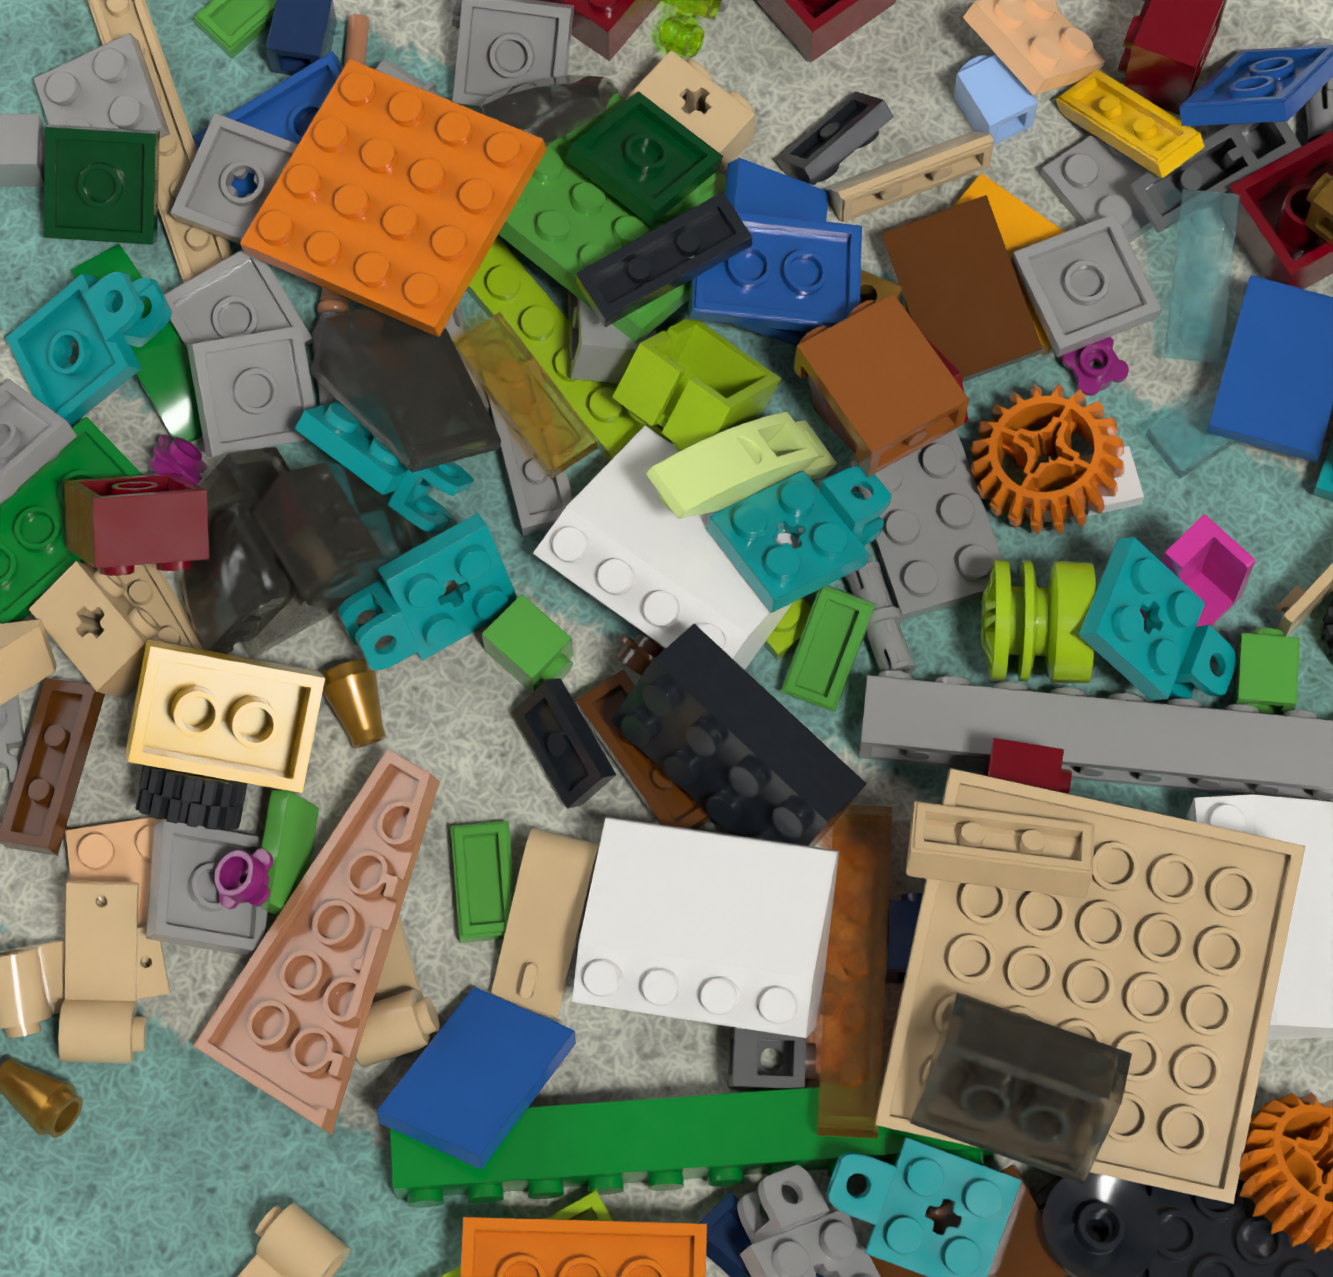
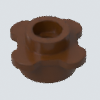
(638, 653)

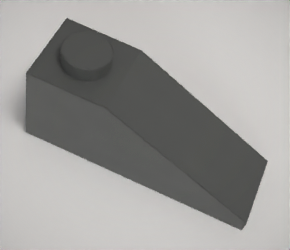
(1224, 161)

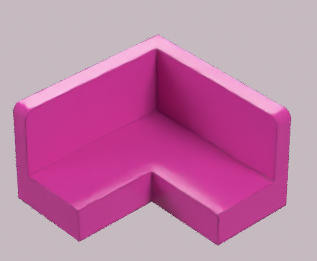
(1210, 566)

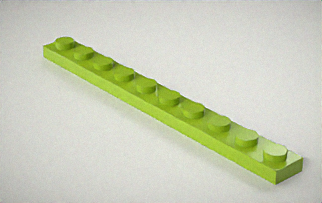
(508, 288)

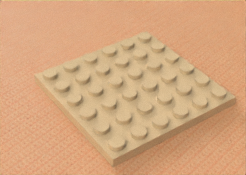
(1158, 959)

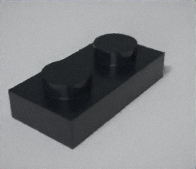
(834, 138)
(563, 743)

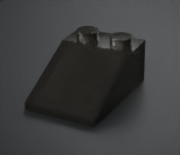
(404, 388)
(332, 530)

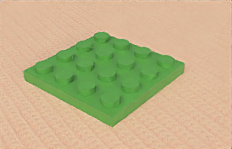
(572, 222)

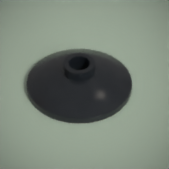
(1118, 1209)

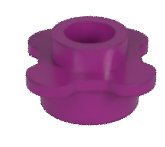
(1091, 379)
(178, 457)
(243, 878)

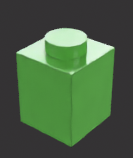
(529, 644)
(1266, 671)

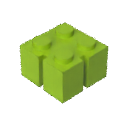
(694, 384)

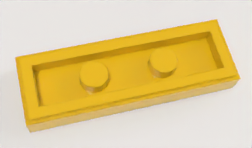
(1130, 123)

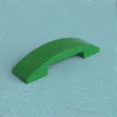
(163, 359)

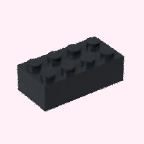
(735, 745)

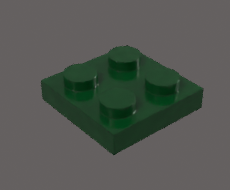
(644, 158)
(101, 184)

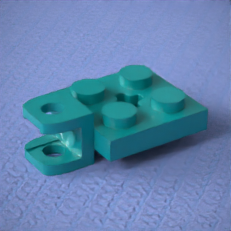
(104, 323)
(358, 450)
(829, 528)
(413, 602)
(1171, 651)
(898, 1204)

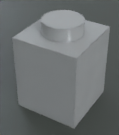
(22, 150)

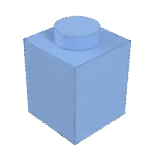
(994, 98)

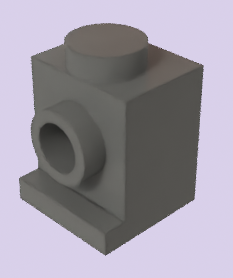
(746, 1067)

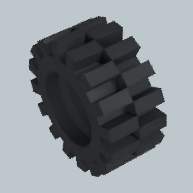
(190, 798)

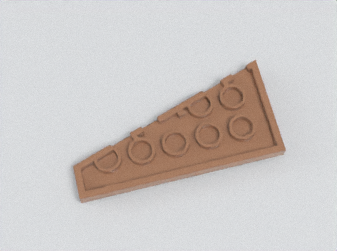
(313, 978)

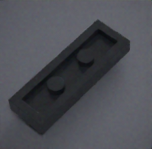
(664, 259)

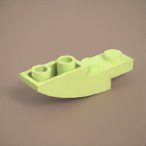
(739, 464)

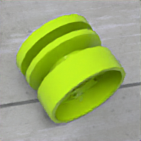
(1038, 621)

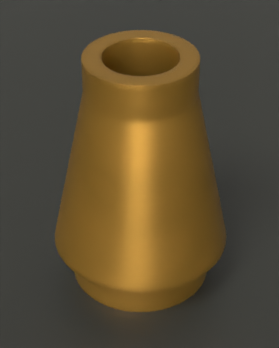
(355, 700)
(40, 1099)

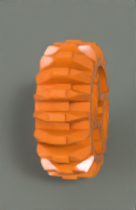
(1013, 436)
(1291, 1168)

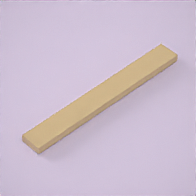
(192, 247)

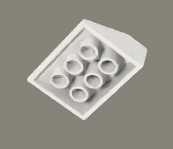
(650, 564)
(707, 927)
(1306, 976)

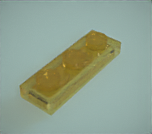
(525, 395)

